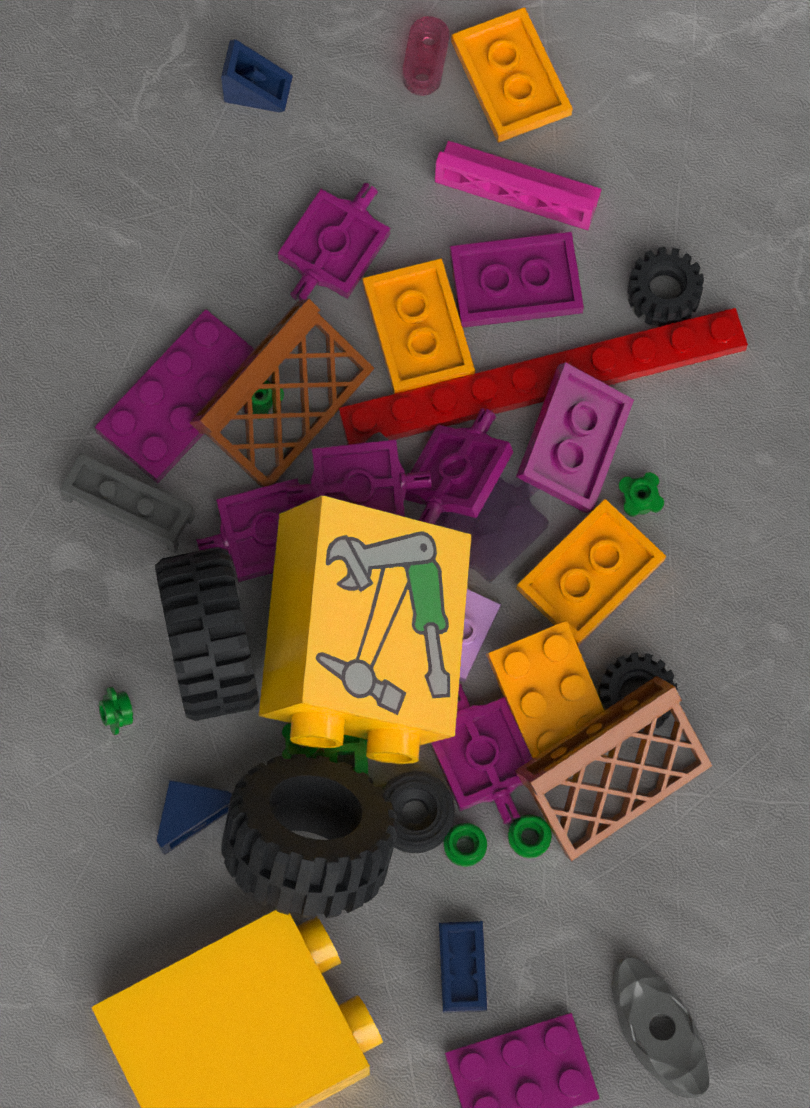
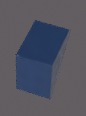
(254, 80)
(189, 811)

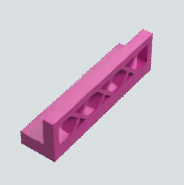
(517, 185)

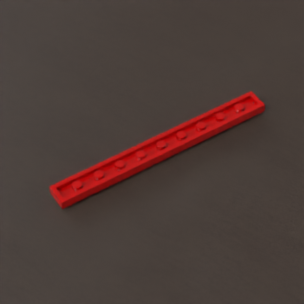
(530, 380)

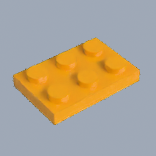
(511, 74)
(418, 326)
(591, 571)
(546, 686)

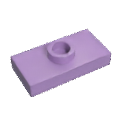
(478, 619)

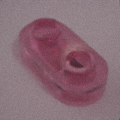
(425, 58)

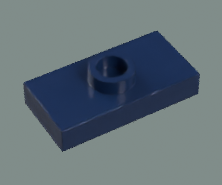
(462, 967)

